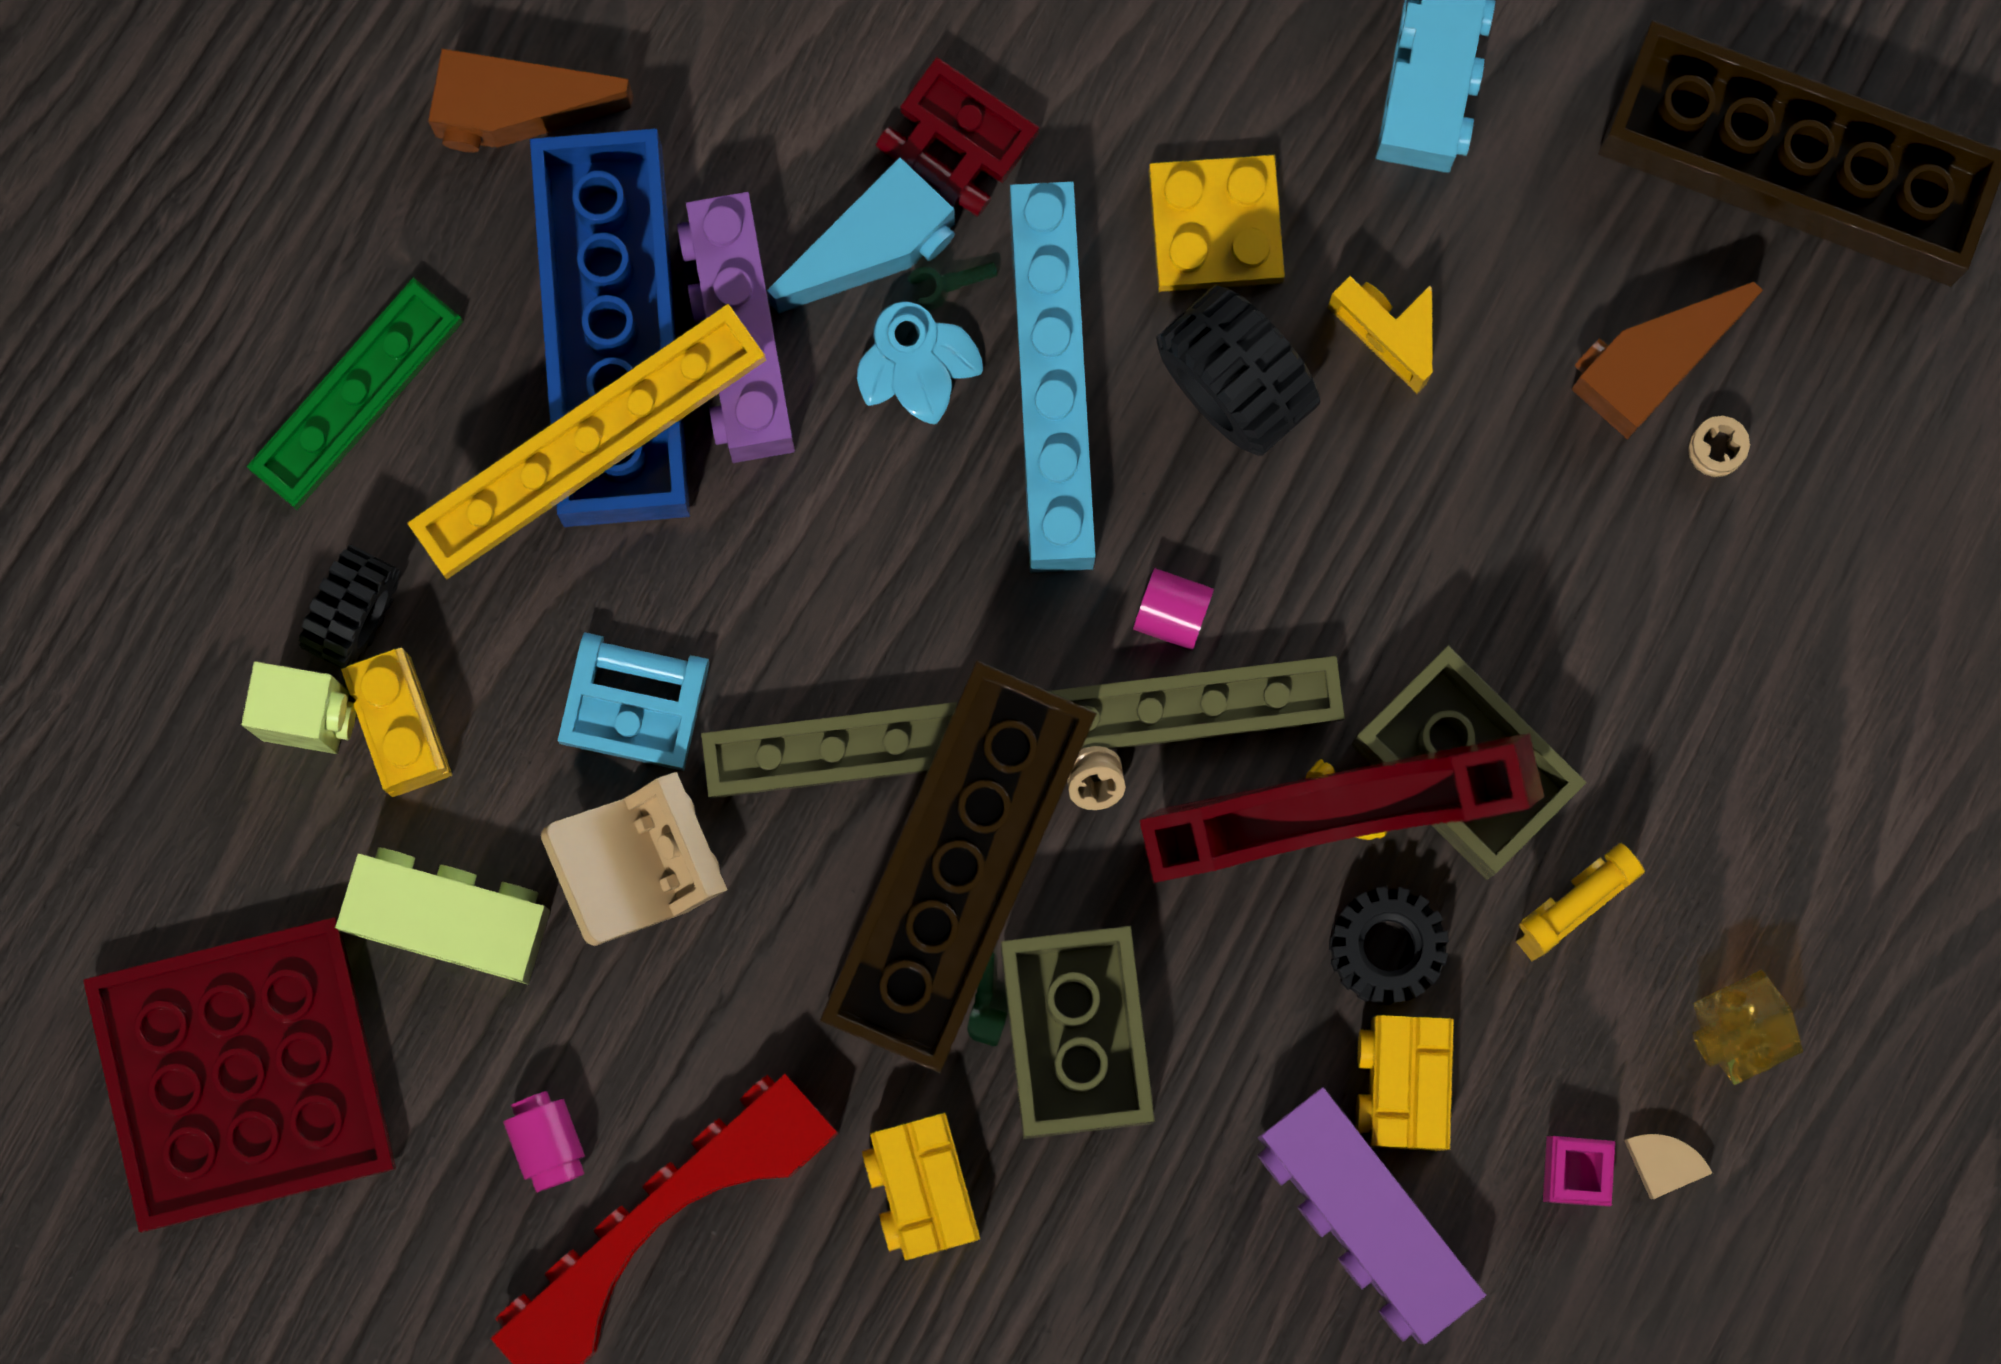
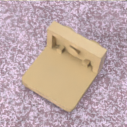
(633, 861)

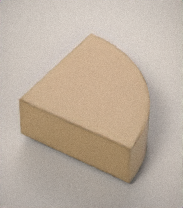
(1665, 1163)

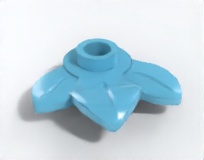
(918, 371)

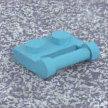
(631, 722)

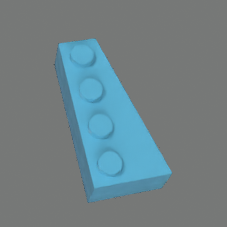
(1431, 82)

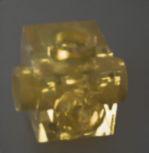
(1746, 1028)

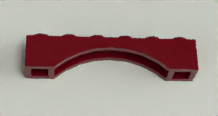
(1342, 805)

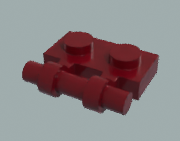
(969, 122)

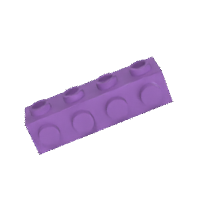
(730, 272)
(1370, 1217)

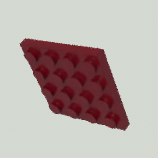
(239, 1075)

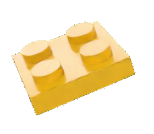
(1216, 223)

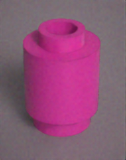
(545, 1141)

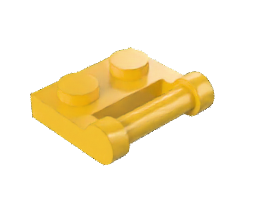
(1592, 890)

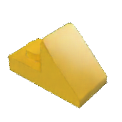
(1398, 342)

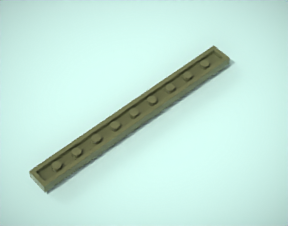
(1126, 717)

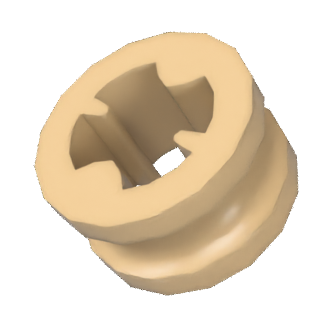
(1737, 442)
(1097, 794)

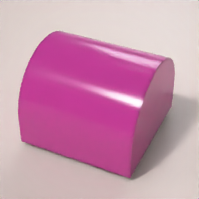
(1173, 609)
(1578, 1171)

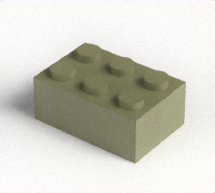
(1454, 709)
(1077, 1032)

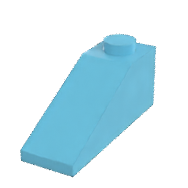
(873, 239)

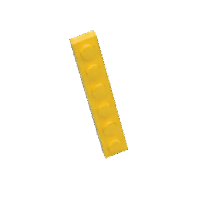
(587, 441)

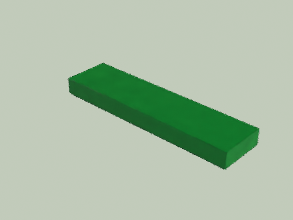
(355, 394)

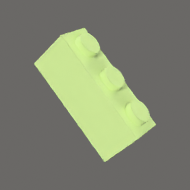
(444, 915)

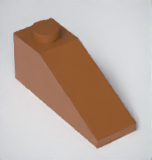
(509, 100)
(1650, 359)

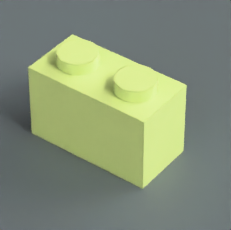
(298, 708)

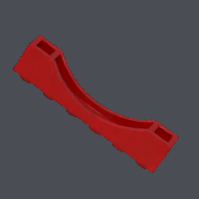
(765, 1141)

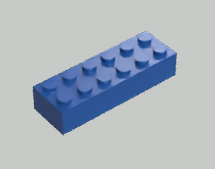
(607, 304)

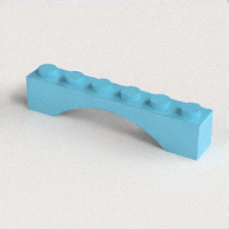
(1052, 377)

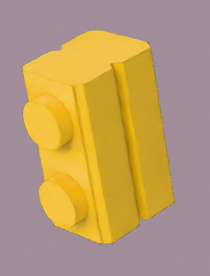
(396, 722)
(1407, 1082)
(922, 1187)

